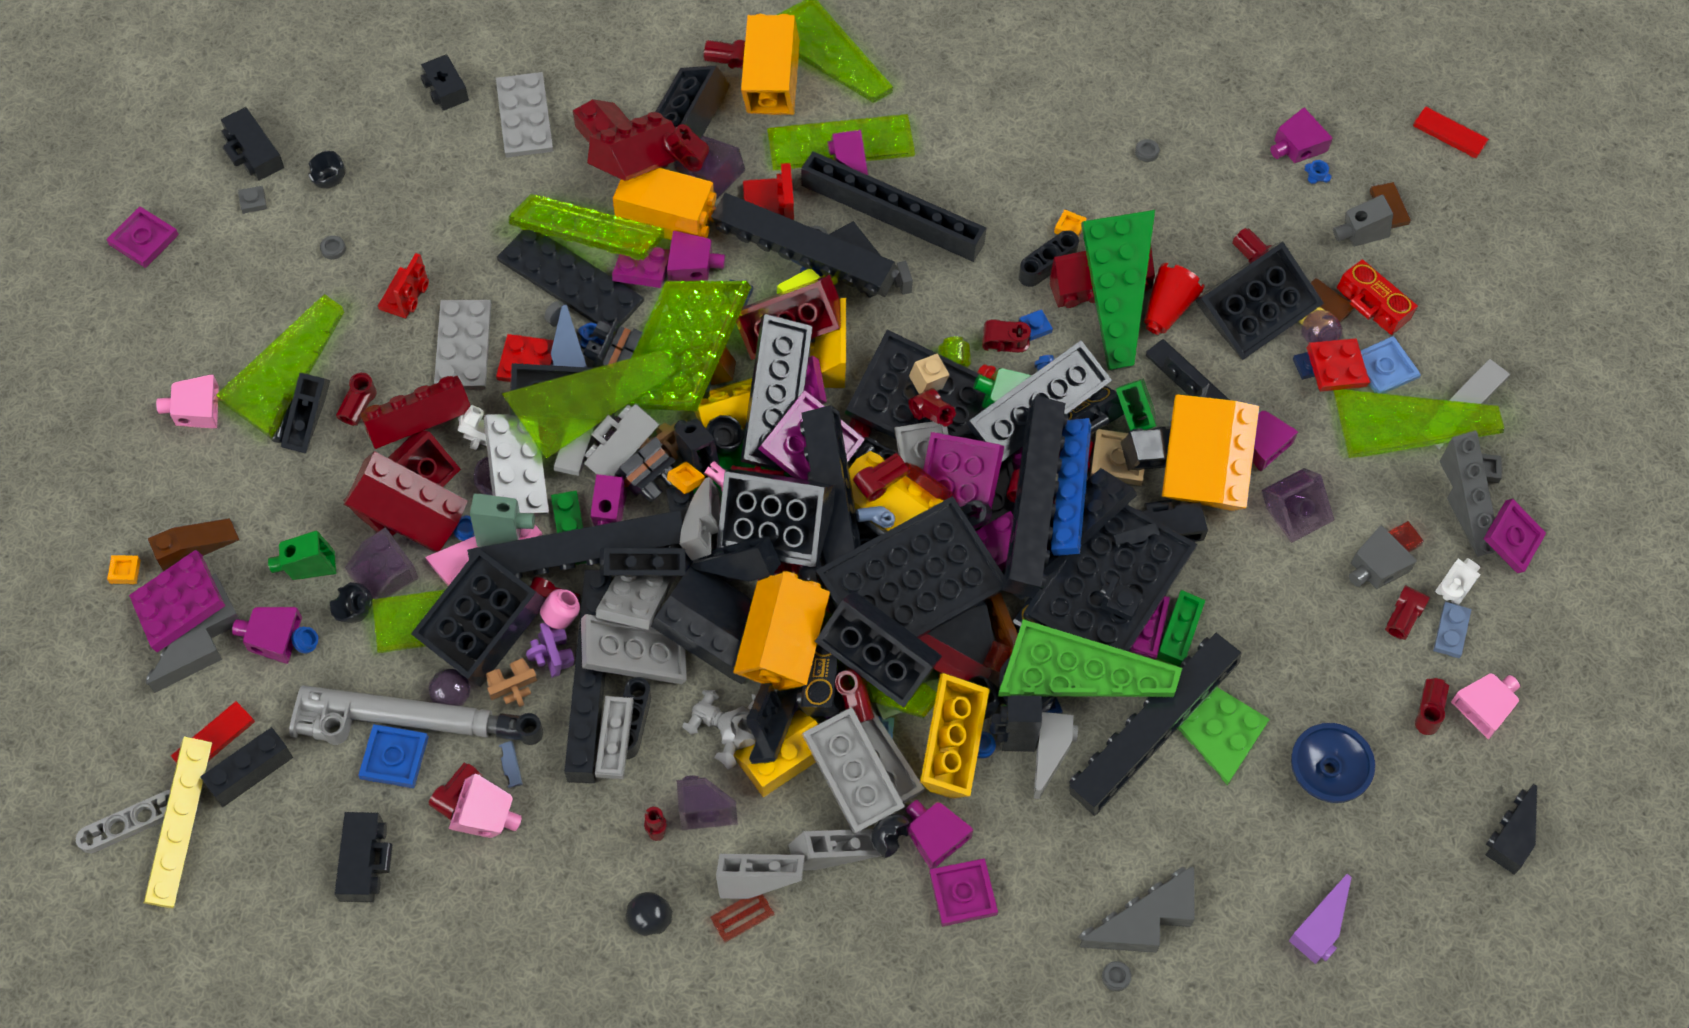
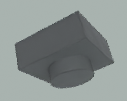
(252, 199)
(904, 278)
(1492, 467)

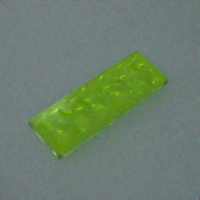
(882, 139)
(586, 227)

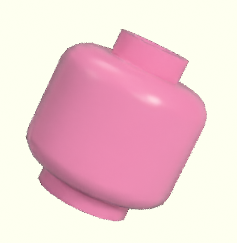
(560, 609)

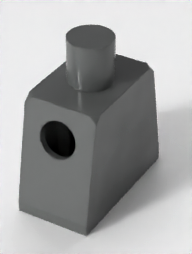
(1366, 222)
(1381, 560)

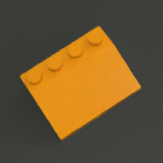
(1210, 452)

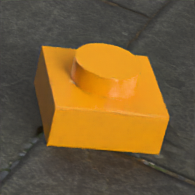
(1069, 221)
(685, 477)
(123, 569)

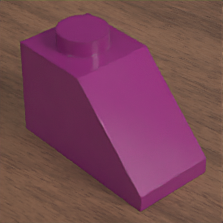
(848, 150)

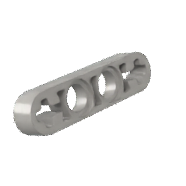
(129, 817)

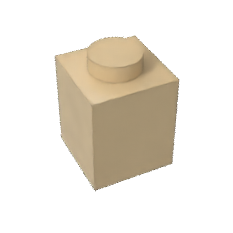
(929, 374)

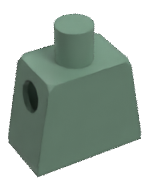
(498, 519)

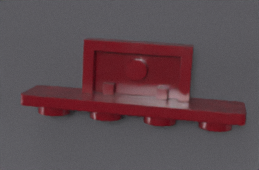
(954, 662)

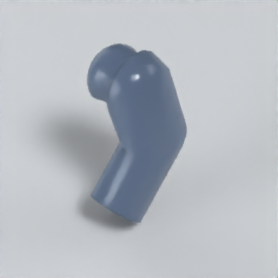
(876, 514)

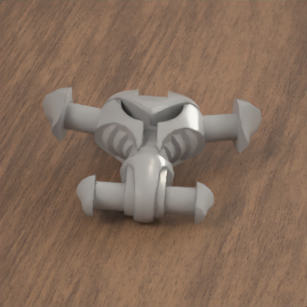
(731, 726)

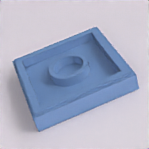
(1388, 366)

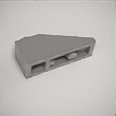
(1052, 747)
(833, 847)
(755, 874)

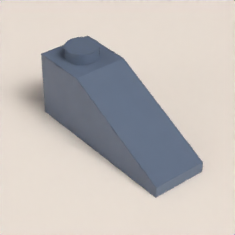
(566, 347)

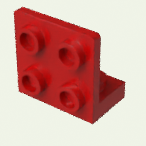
(772, 193)
(405, 289)

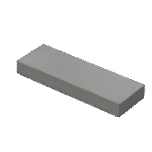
(614, 737)

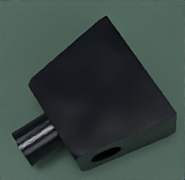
(693, 437)

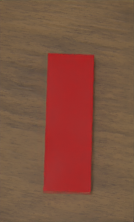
(1450, 132)
(223, 729)

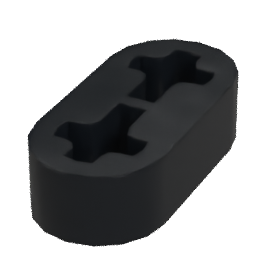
(971, 508)

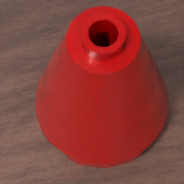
(1170, 297)

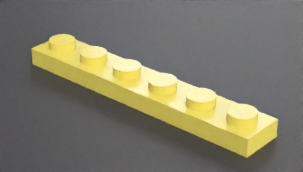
(177, 823)

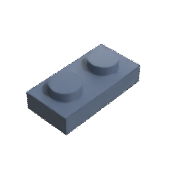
(1452, 630)

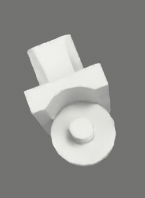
(473, 426)
(1459, 581)

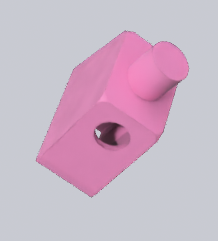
(192, 402)
(1487, 702)
(483, 809)

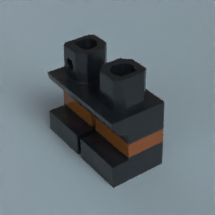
(617, 345)
(645, 468)

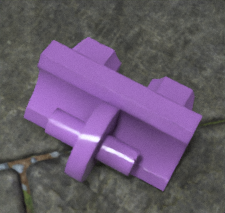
(549, 639)

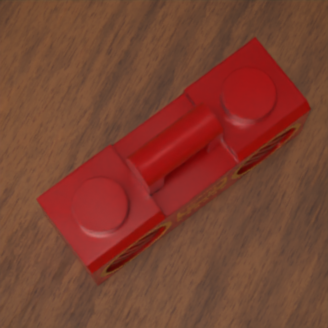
(1376, 297)

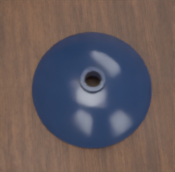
(1343, 751)

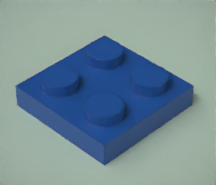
(393, 756)

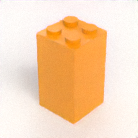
(770, 64)
(667, 202)
(782, 631)

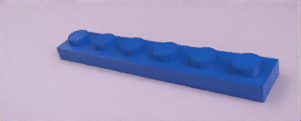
(1072, 488)

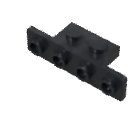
(1182, 372)
(770, 721)

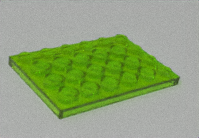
(691, 330)

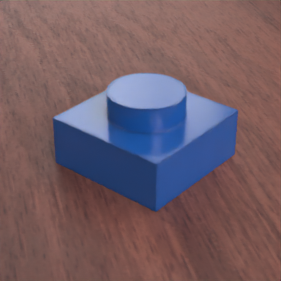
(1038, 324)

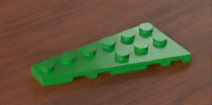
(1118, 270)

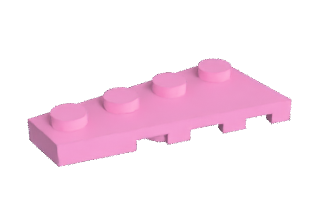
(452, 559)

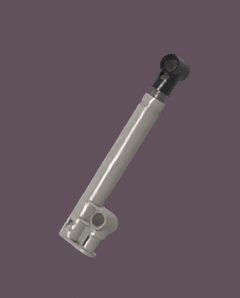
(323, 708)

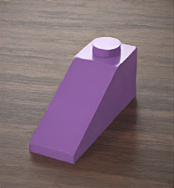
(1323, 926)

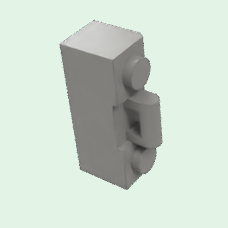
(630, 435)

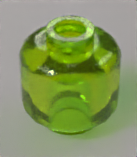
(956, 350)

